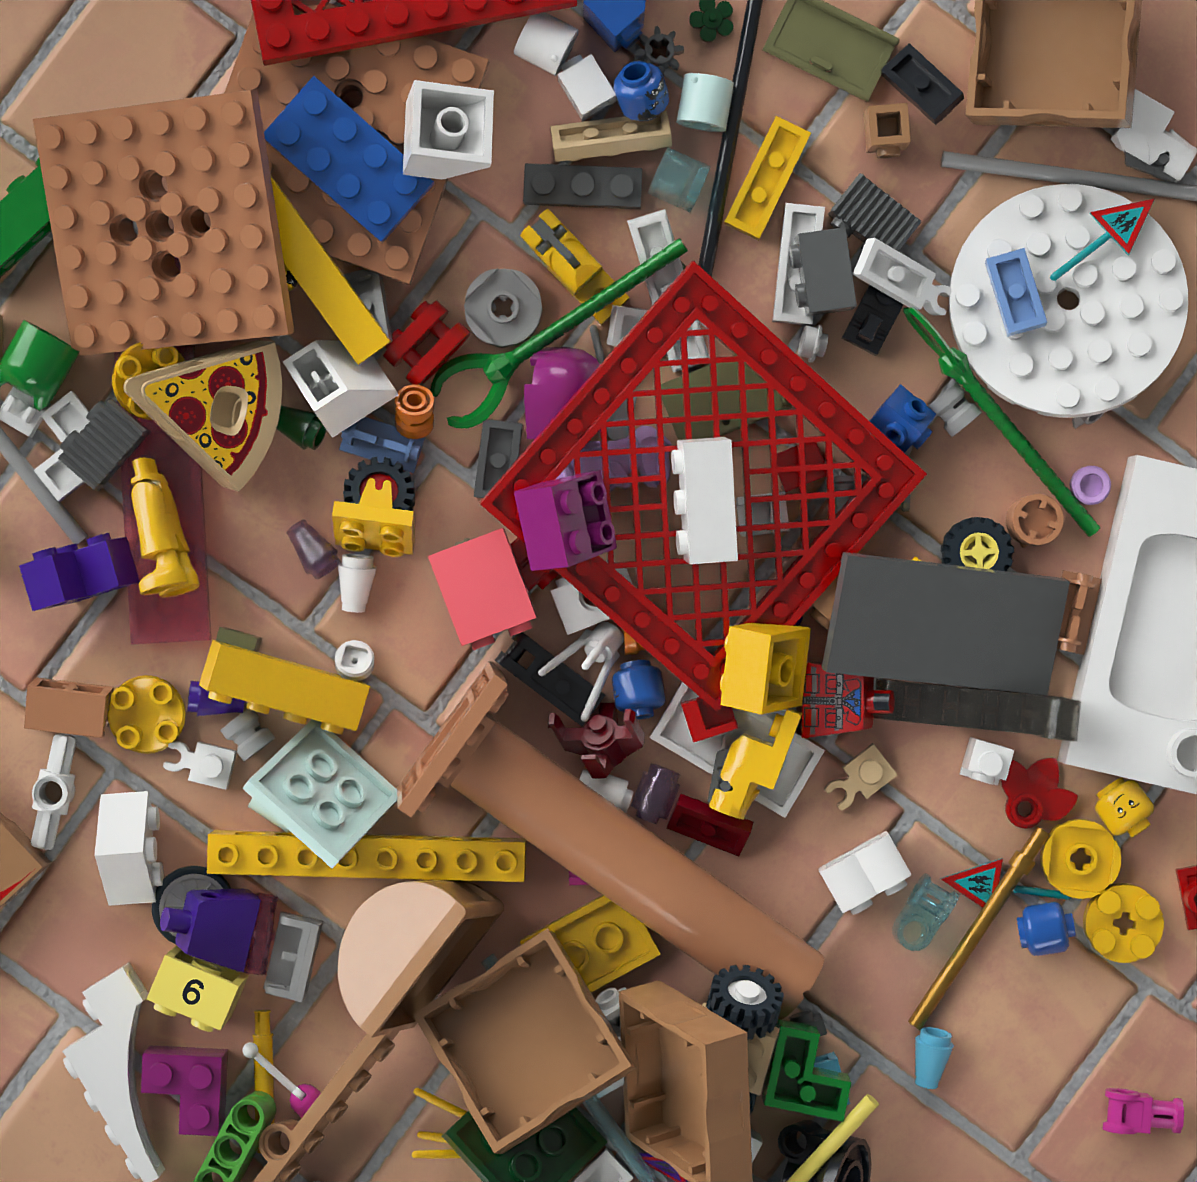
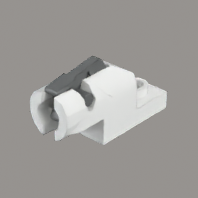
(1149, 145)

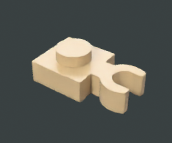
(866, 773)

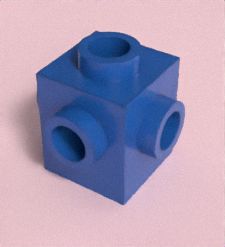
(904, 419)

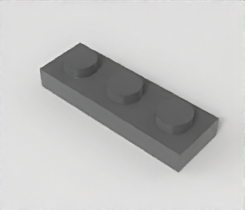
(582, 186)

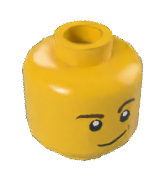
(1124, 807)

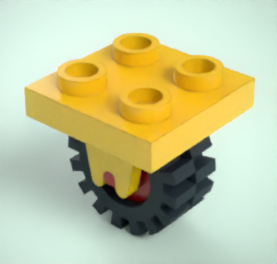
(376, 510)

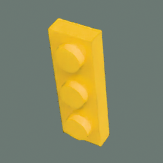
(767, 178)

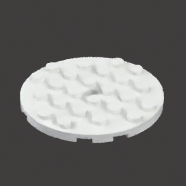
(1085, 356)

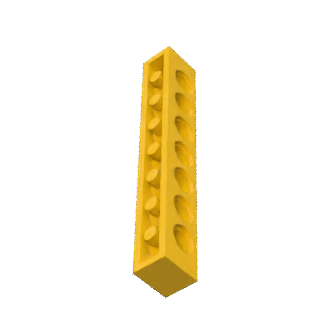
(371, 857)

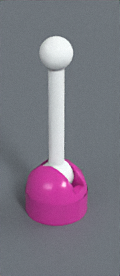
(301, 1096)

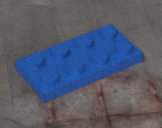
(346, 159)

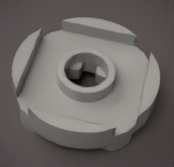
(480, 307)

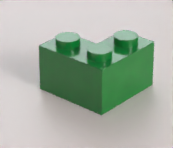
(794, 1080)

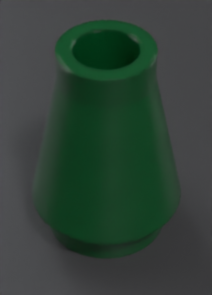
(301, 427)

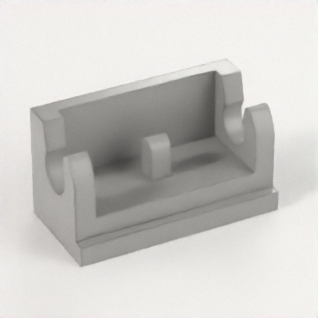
(293, 956)

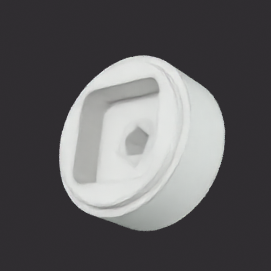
(354, 660)

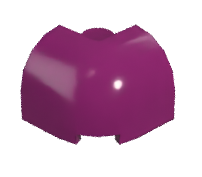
(555, 380)

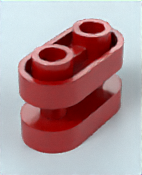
(426, 320)

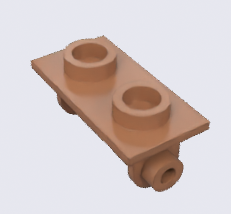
(1078, 611)

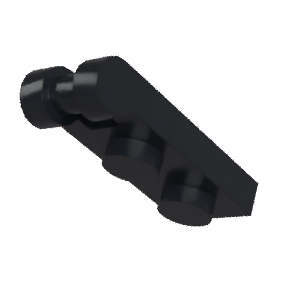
(560, 686)

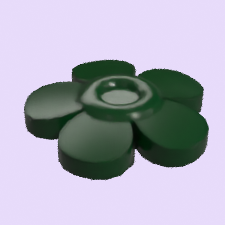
(712, 19)

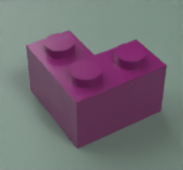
(197, 1077)

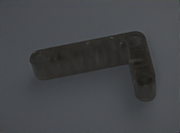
(983, 709)

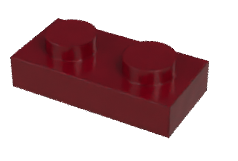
(709, 826)

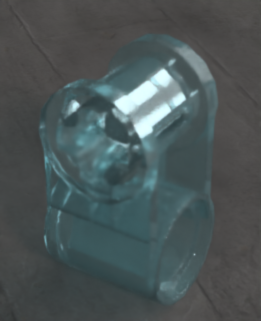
(924, 911)

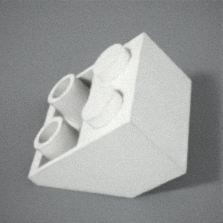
(337, 385)

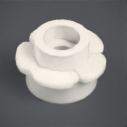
(812, 343)

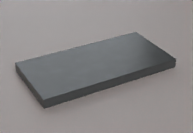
(945, 624)

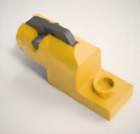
(569, 261)
(750, 763)

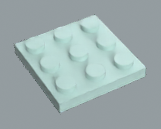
(322, 792)

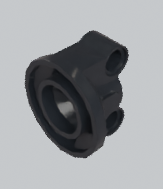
(847, 1164)

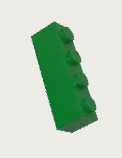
(22, 218)

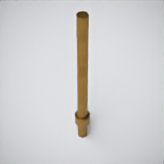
(1021, 864)

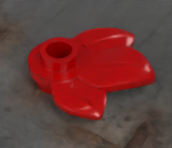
(1039, 788)

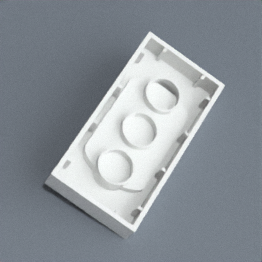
(1143, 636)

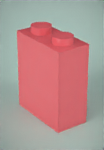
(483, 589)

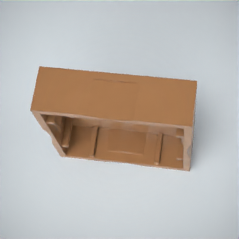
(1054, 63)
(524, 1041)
(689, 1084)

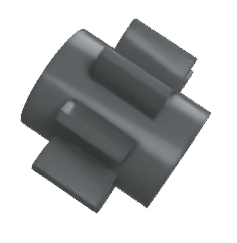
(657, 41)

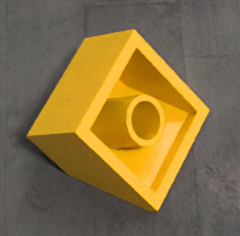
(764, 667)

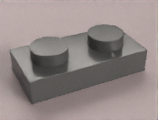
(497, 453)

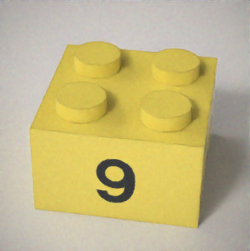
(196, 990)

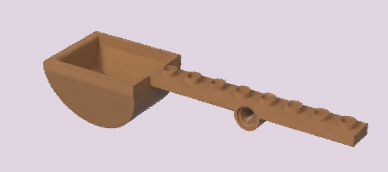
(390, 965)

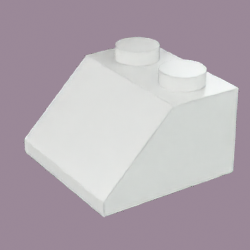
(447, 130)

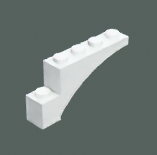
(107, 1068)

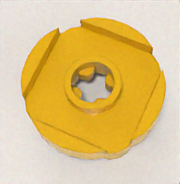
(1093, 876)
(1142, 909)

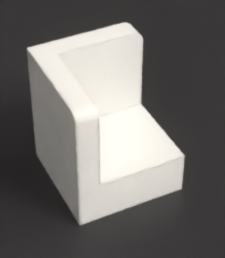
(761, 513)

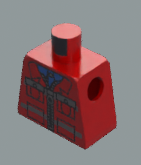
(840, 702)

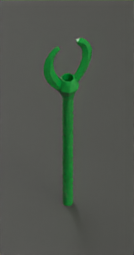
(501, 366)
(956, 366)

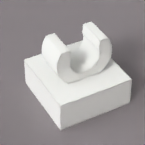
(20, 413)

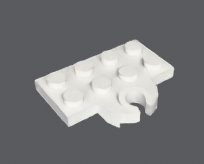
(798, 765)

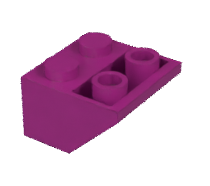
(565, 520)

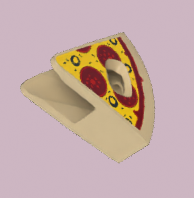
(217, 407)

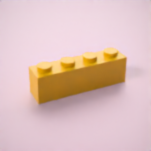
(283, 686)

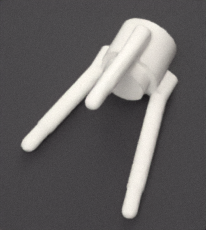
(599, 647)

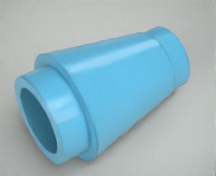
(931, 1056)

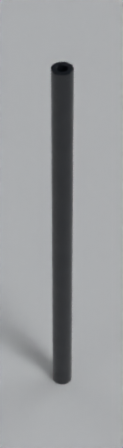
(730, 136)

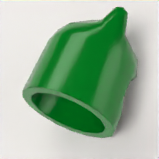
(36, 363)

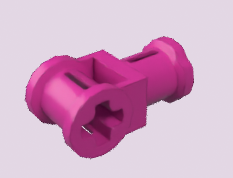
(1137, 1112)

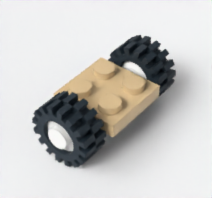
(753, 1006)

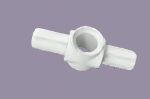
(48, 811)

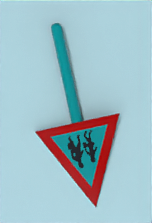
(1120, 224)
(981, 881)

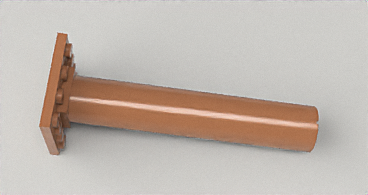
(602, 844)

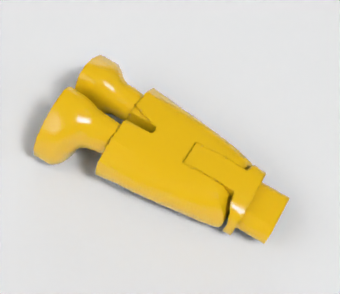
(160, 533)

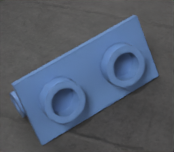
(380, 440)

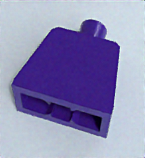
(214, 925)

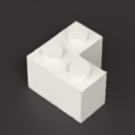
(127, 848)

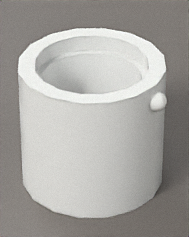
(546, 42)

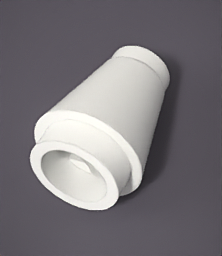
(355, 580)

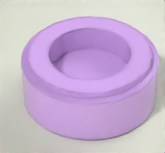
(1090, 485)

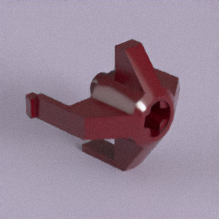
(601, 739)

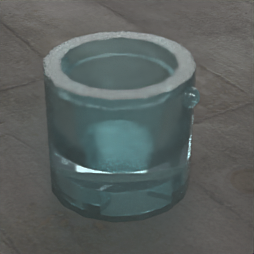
(679, 179)

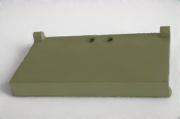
(831, 42)
(727, 400)

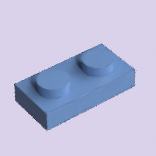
(1015, 292)

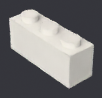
(705, 500)

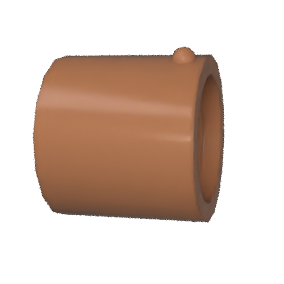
(1034, 520)

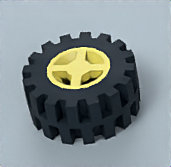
(991, 547)

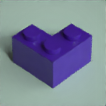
(77, 574)

